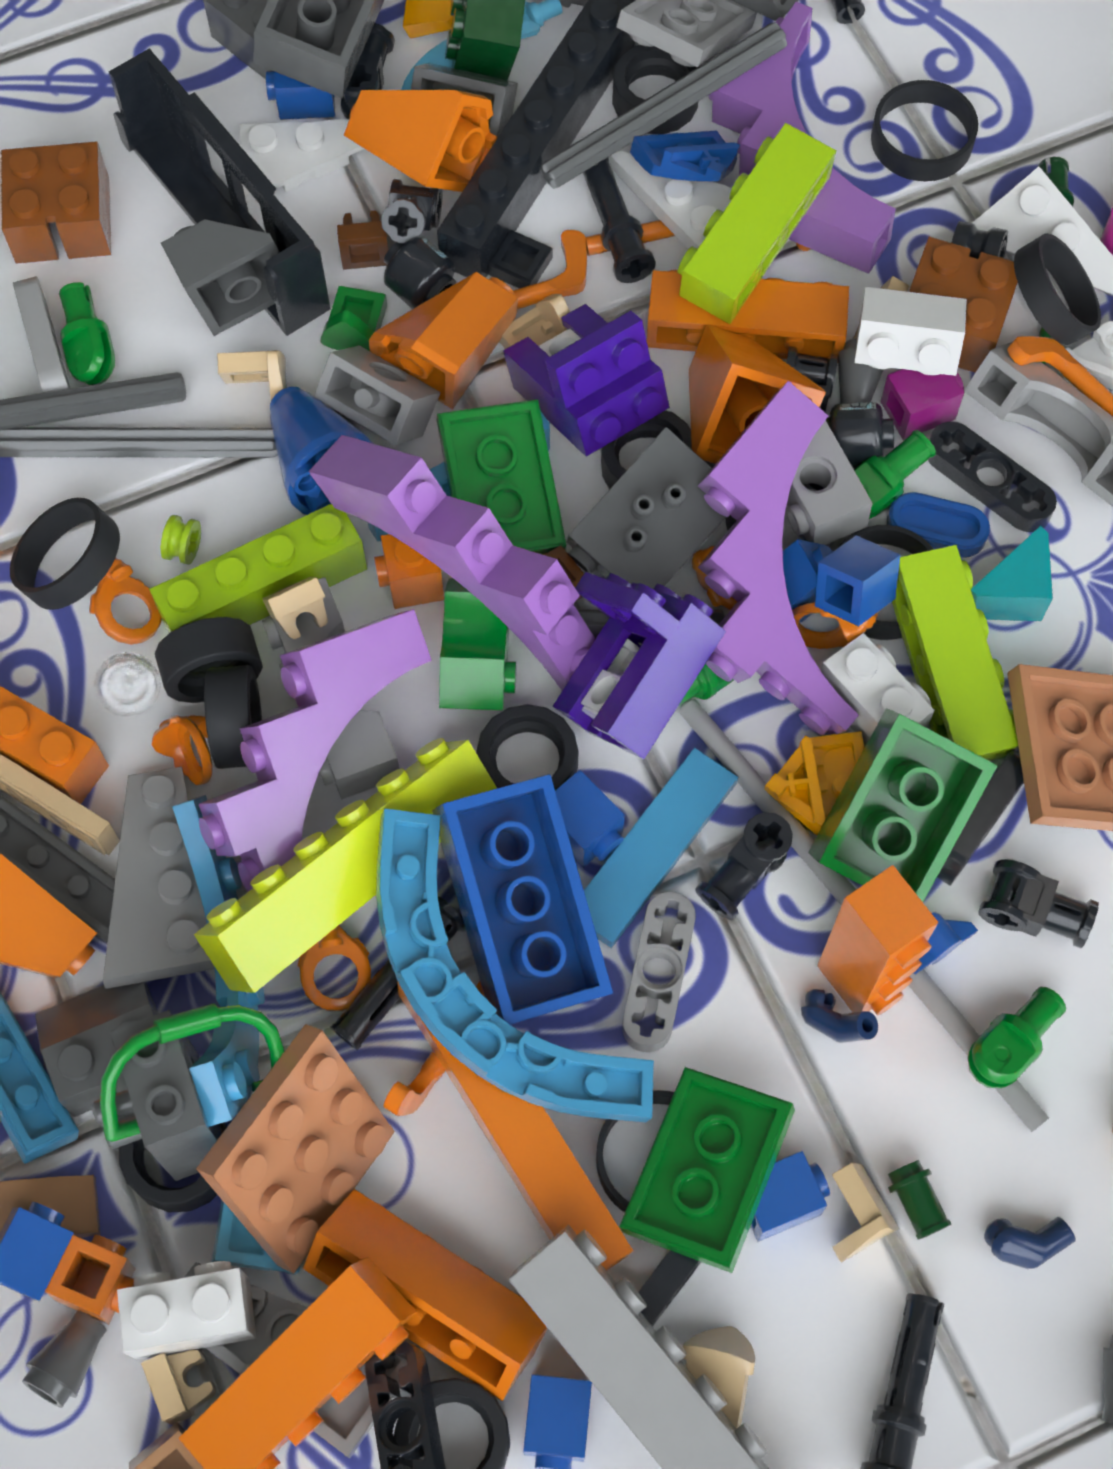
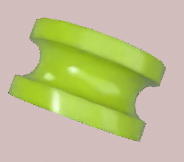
(180, 539)

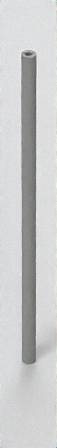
(840, 887)

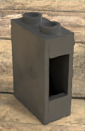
(648, 517)
(163, 1102)

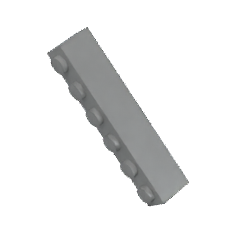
(630, 1360)

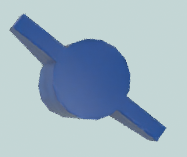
(945, 939)

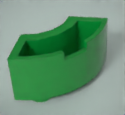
(473, 654)

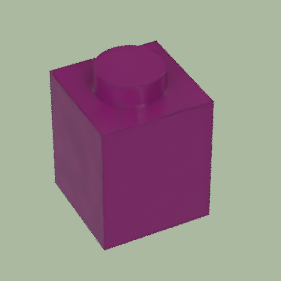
(921, 400)

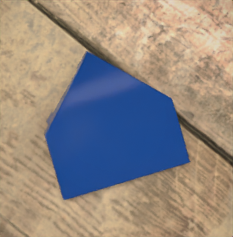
(686, 155)

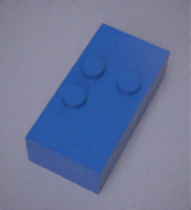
(522, 900)

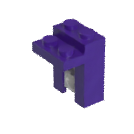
(591, 378)
(638, 661)

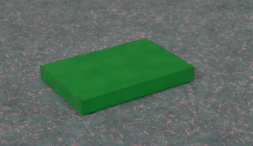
(503, 463)
(708, 1169)

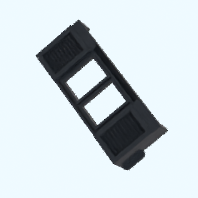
(169, 136)

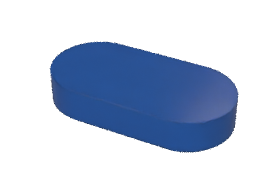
(941, 522)

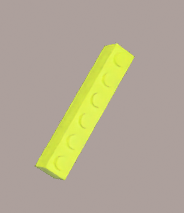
(331, 871)

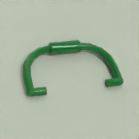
(171, 1029)

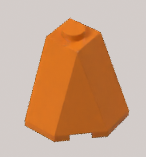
(425, 133)
(449, 335)
(730, 385)
(38, 929)

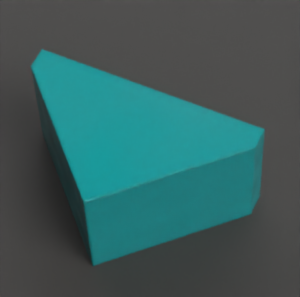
(1019, 584)

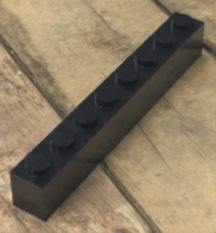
(537, 131)

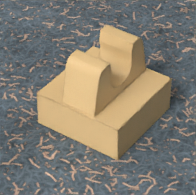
(295, 599)
(170, 1388)

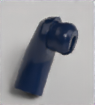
(837, 1026)
(1025, 1247)

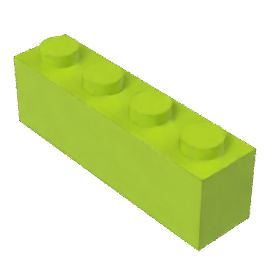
(756, 222)
(238, 580)
(951, 652)

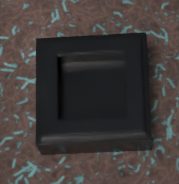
(520, 260)

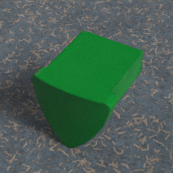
(353, 318)

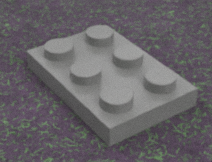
(686, 28)

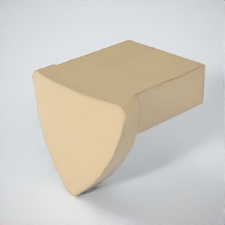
(539, 323)
(254, 367)
(868, 1208)
(727, 1361)

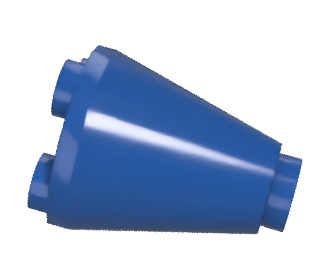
(302, 435)

